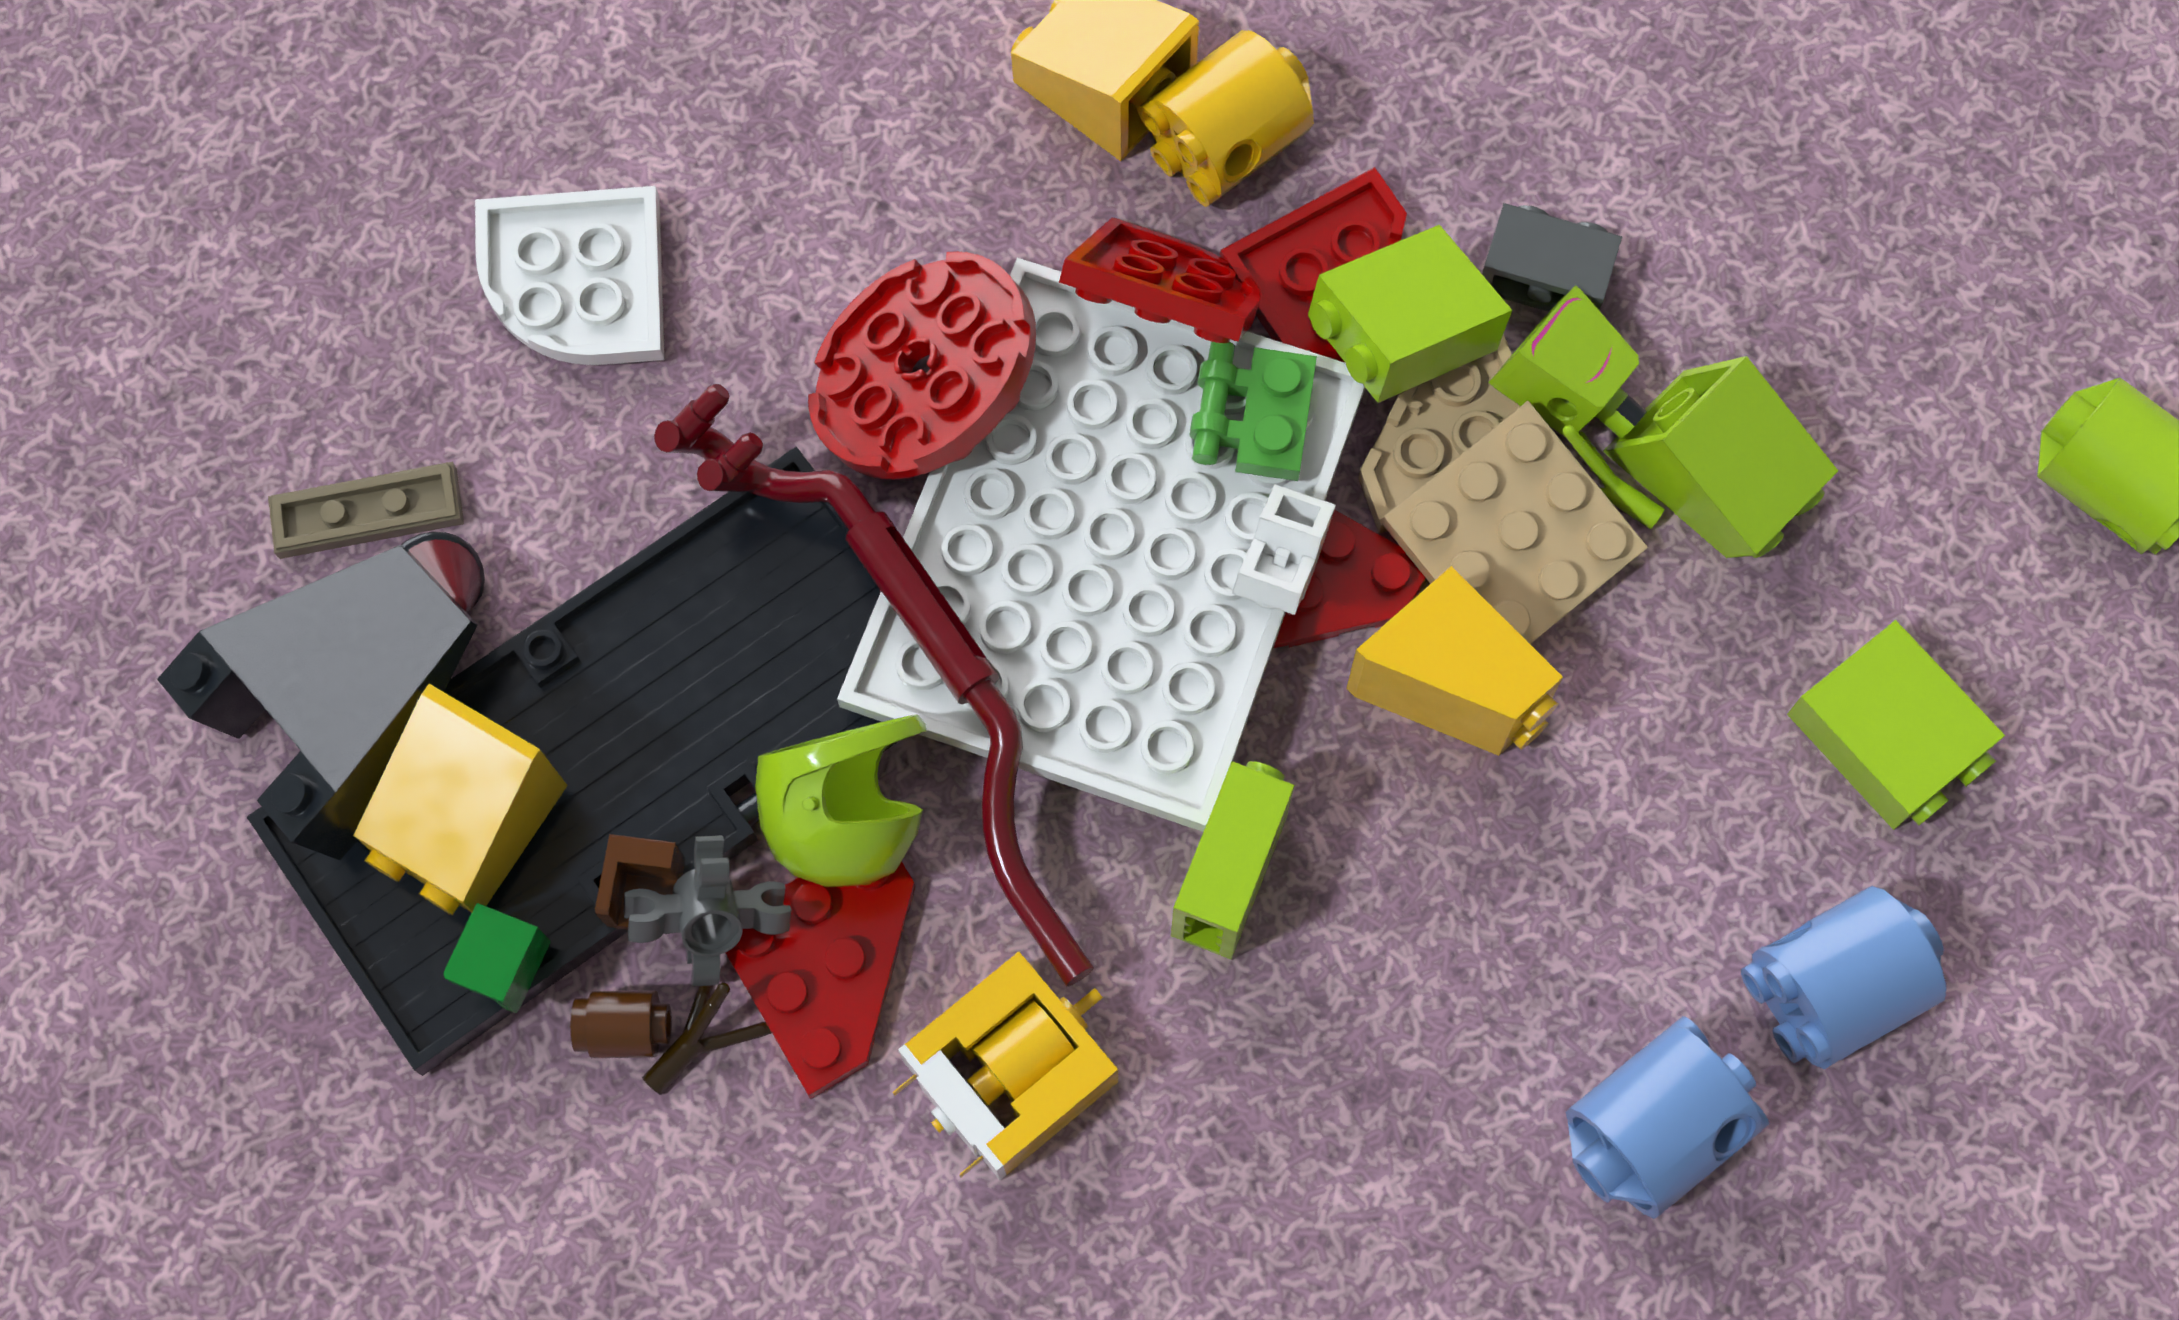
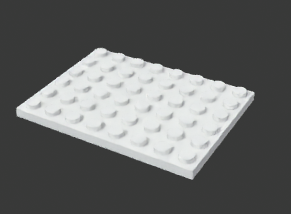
(1102, 562)

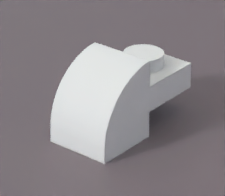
(1284, 550)

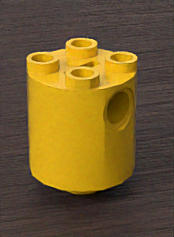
(1229, 115)

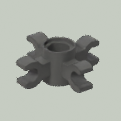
(706, 911)

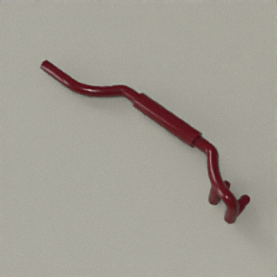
(926, 617)

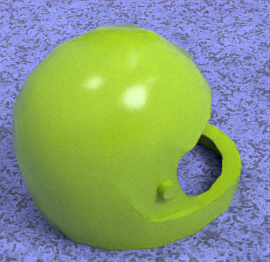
(827, 809)

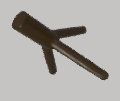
(690, 1045)

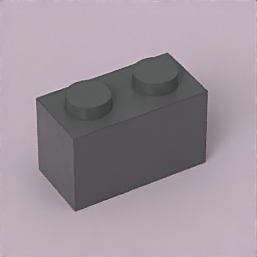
(1543, 257)

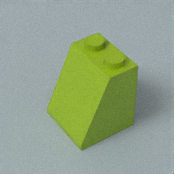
(1726, 457)

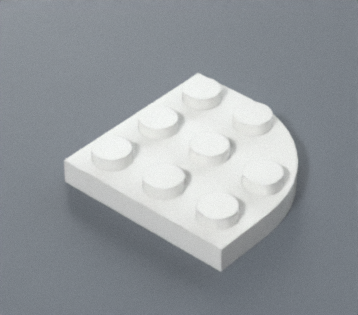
(576, 272)

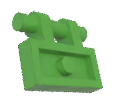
(1274, 413)

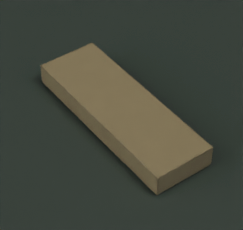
(365, 510)

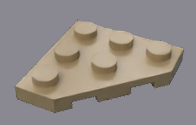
(1431, 429)

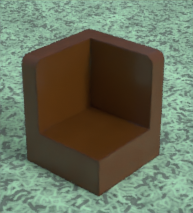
(633, 865)

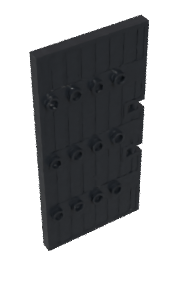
(651, 712)

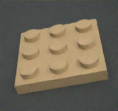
(1517, 524)

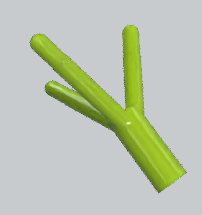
(1616, 490)

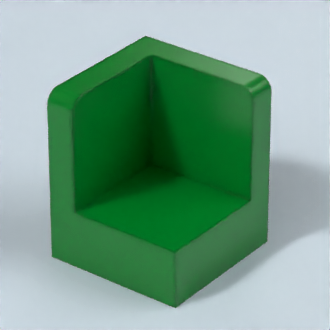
(497, 957)

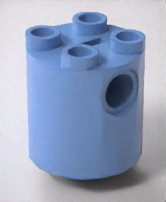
(1848, 976)
(1663, 1121)

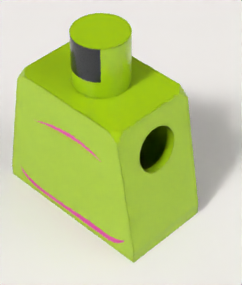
(1573, 369)

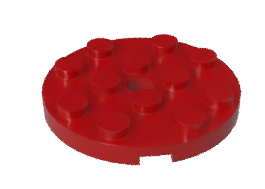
(980, 356)

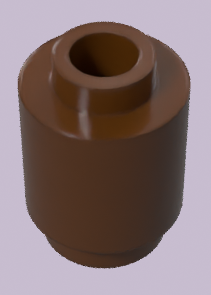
(620, 1024)

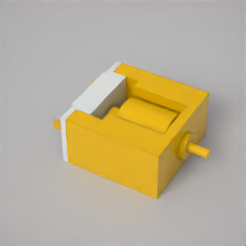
(1028, 1049)

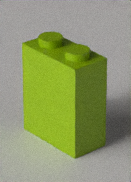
(1408, 313)
(1897, 727)
(1232, 858)

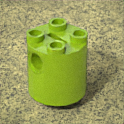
(2116, 462)

